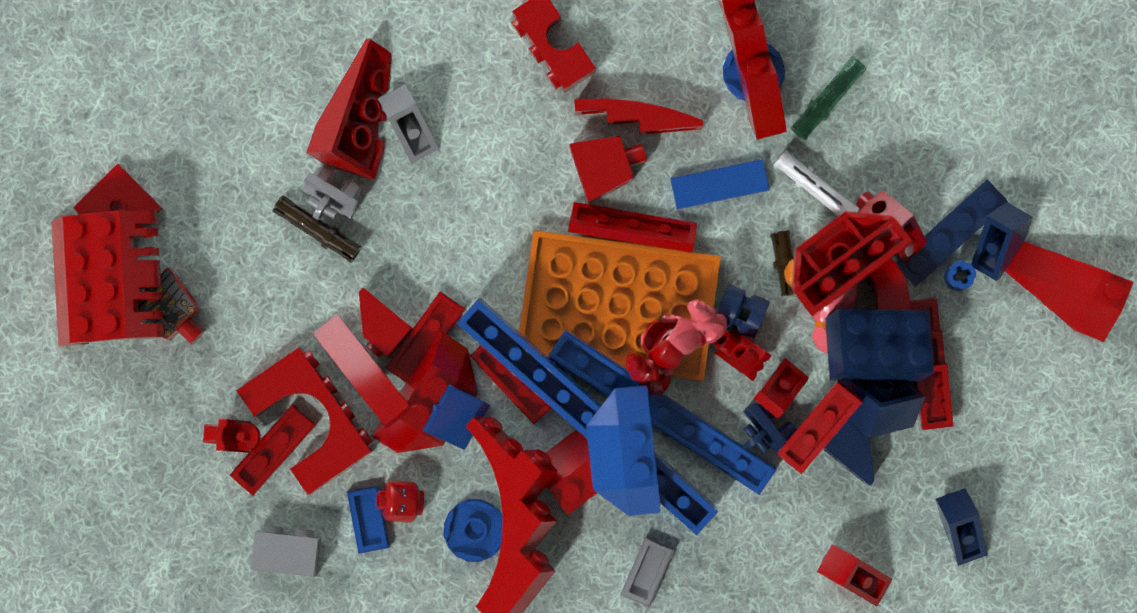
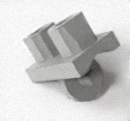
(329, 199)

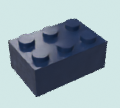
(879, 345)

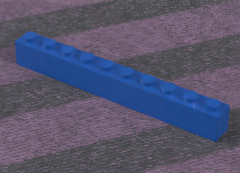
(574, 403)

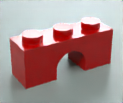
(566, 66)

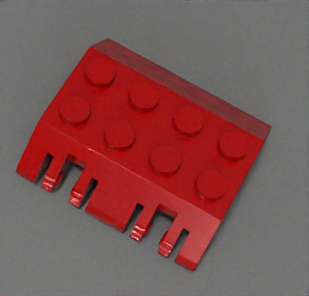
(102, 278)

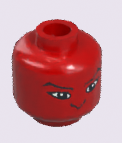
(400, 501)

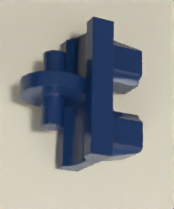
(761, 420)

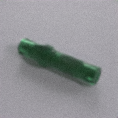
(823, 104)

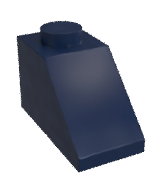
(1000, 240)
(852, 452)
(962, 526)

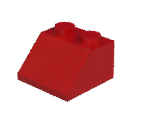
(573, 481)

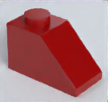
(381, 325)
(854, 575)

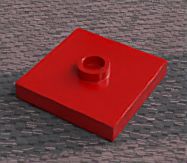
(116, 192)

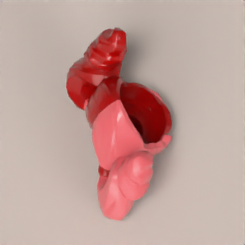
(670, 341)

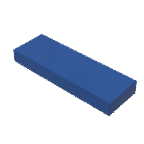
(719, 184)

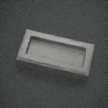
(647, 572)

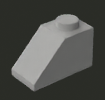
(408, 123)

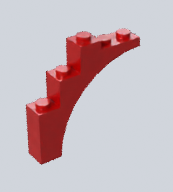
(754, 67)
(525, 521)

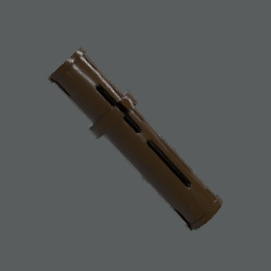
(322, 232)

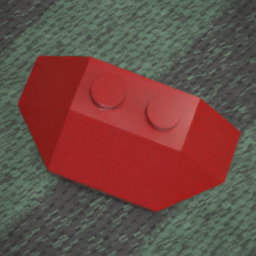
(844, 256)
(442, 365)

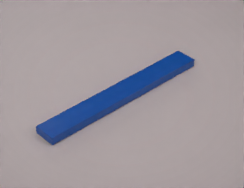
(666, 414)

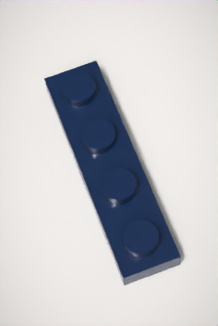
(952, 232)

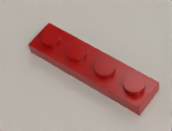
(632, 227)

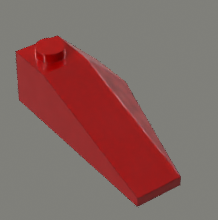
(350, 123)
(1075, 291)

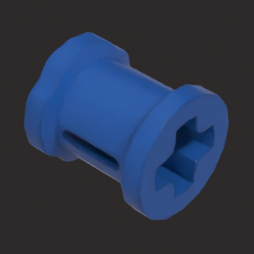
(961, 266)

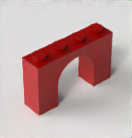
(299, 375)

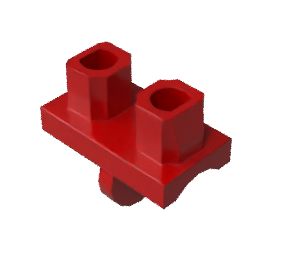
(741, 353)
(232, 435)

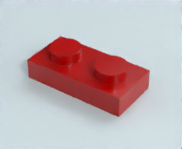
(781, 388)

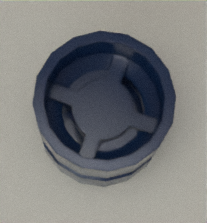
(732, 304)

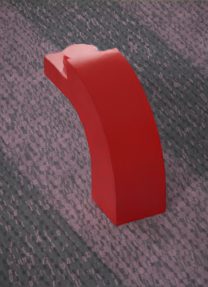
(889, 287)

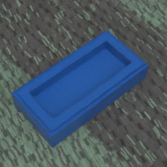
(367, 520)

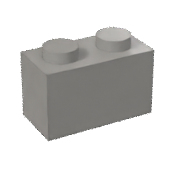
(285, 552)

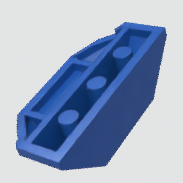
(624, 452)

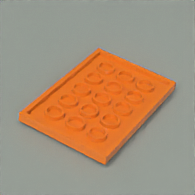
(612, 293)

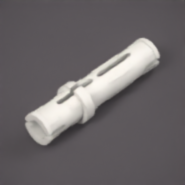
(813, 184)

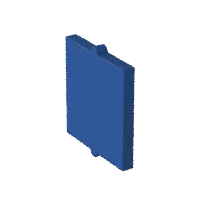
(453, 414)

